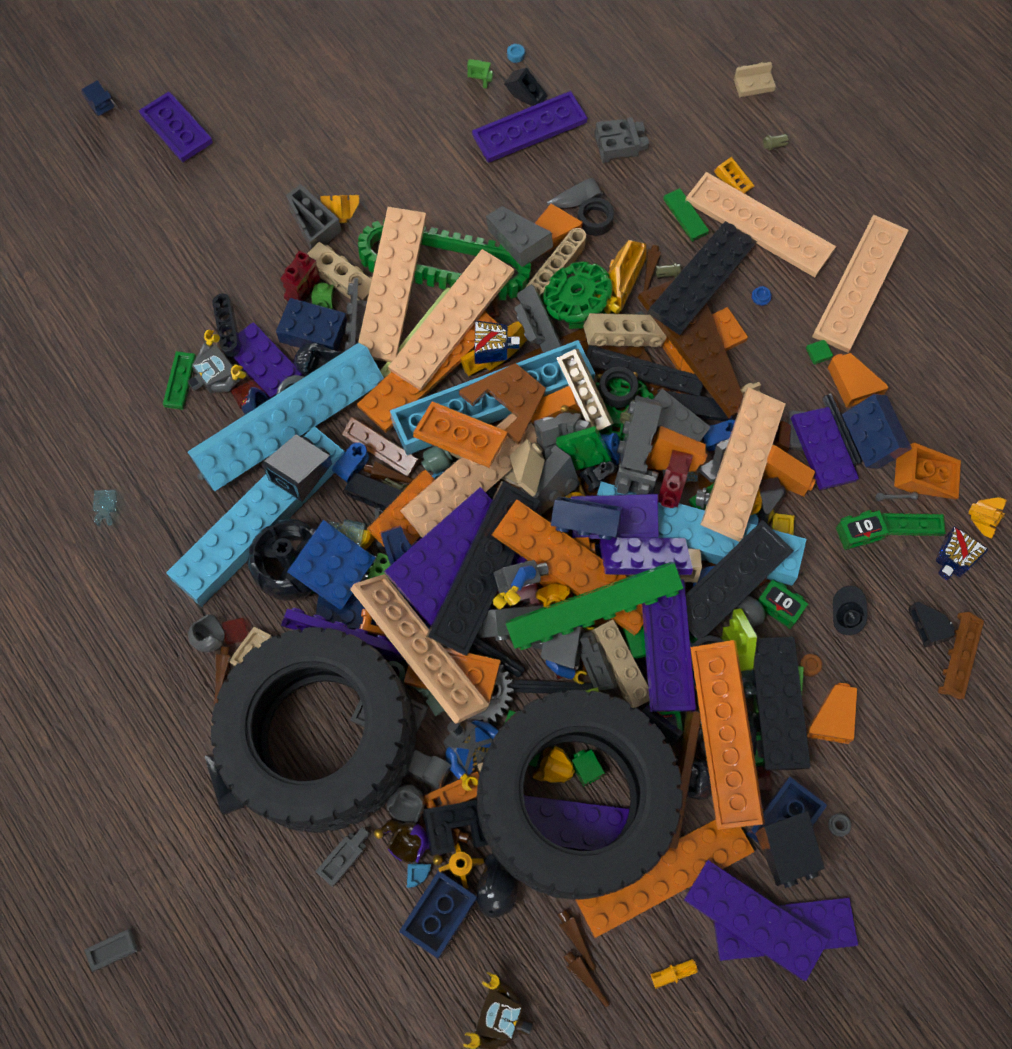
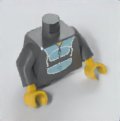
(213, 368)

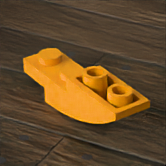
(468, 360)

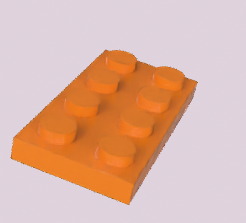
(728, 329)
(460, 434)
(392, 515)
(478, 669)

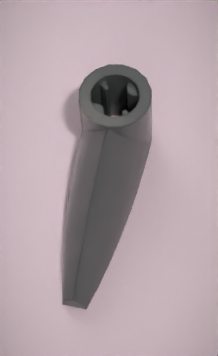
(577, 194)

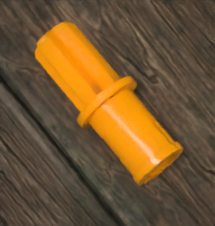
(674, 973)

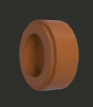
(811, 665)

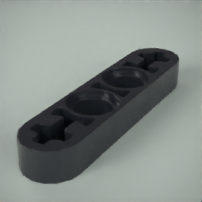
(223, 325)

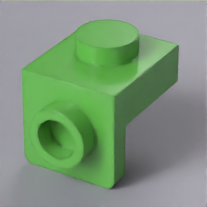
(480, 70)
(323, 295)

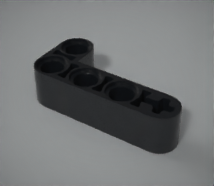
(371, 491)

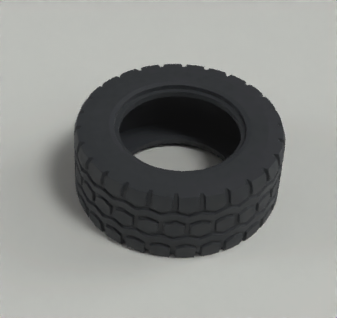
(257, 691)
(638, 751)

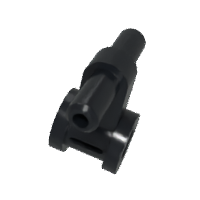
(594, 476)

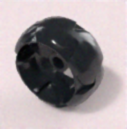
(275, 543)

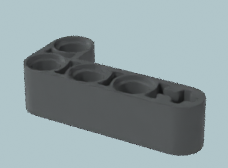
(429, 770)

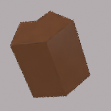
(782, 439)

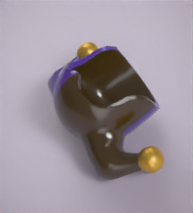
(407, 841)

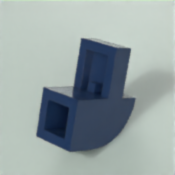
(97, 98)

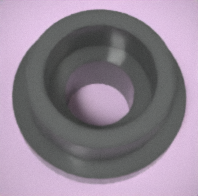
(702, 497)
(845, 822)

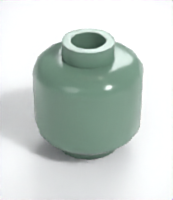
(436, 459)

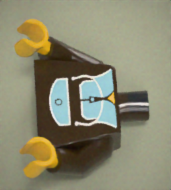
(498, 1017)

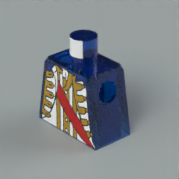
(493, 342)
(958, 553)

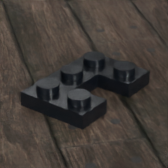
(442, 819)

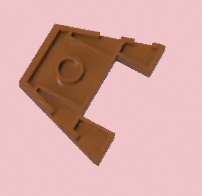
(515, 391)

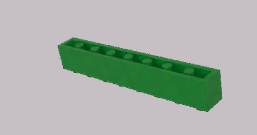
(594, 605)

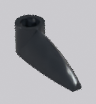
(226, 800)

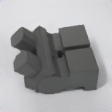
(562, 425)
(635, 481)

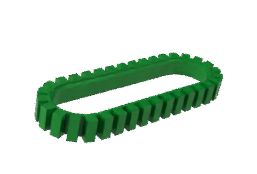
(455, 244)

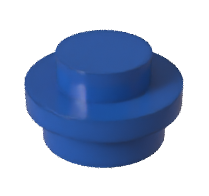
(761, 296)

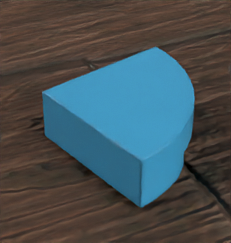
(417, 874)

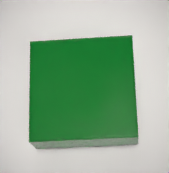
(819, 352)

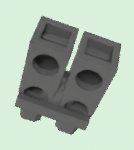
(620, 138)

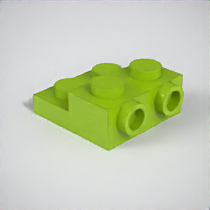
(745, 638)

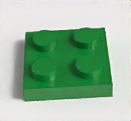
(584, 447)

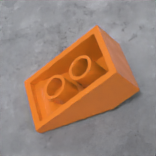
(928, 472)

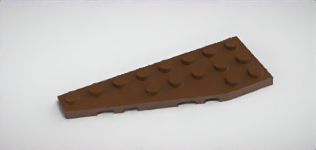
(703, 352)

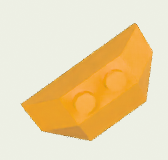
(626, 269)

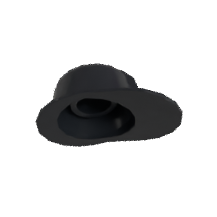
(849, 610)

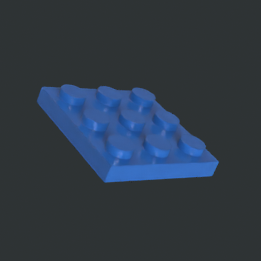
(331, 564)

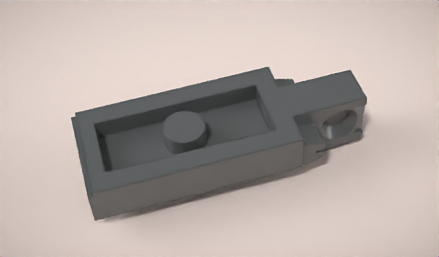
(596, 663)
(343, 857)

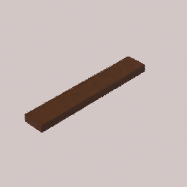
(685, 761)

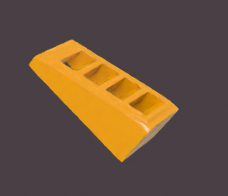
(734, 169)

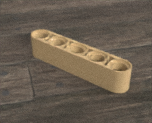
(559, 259)

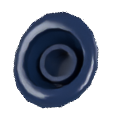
(254, 399)

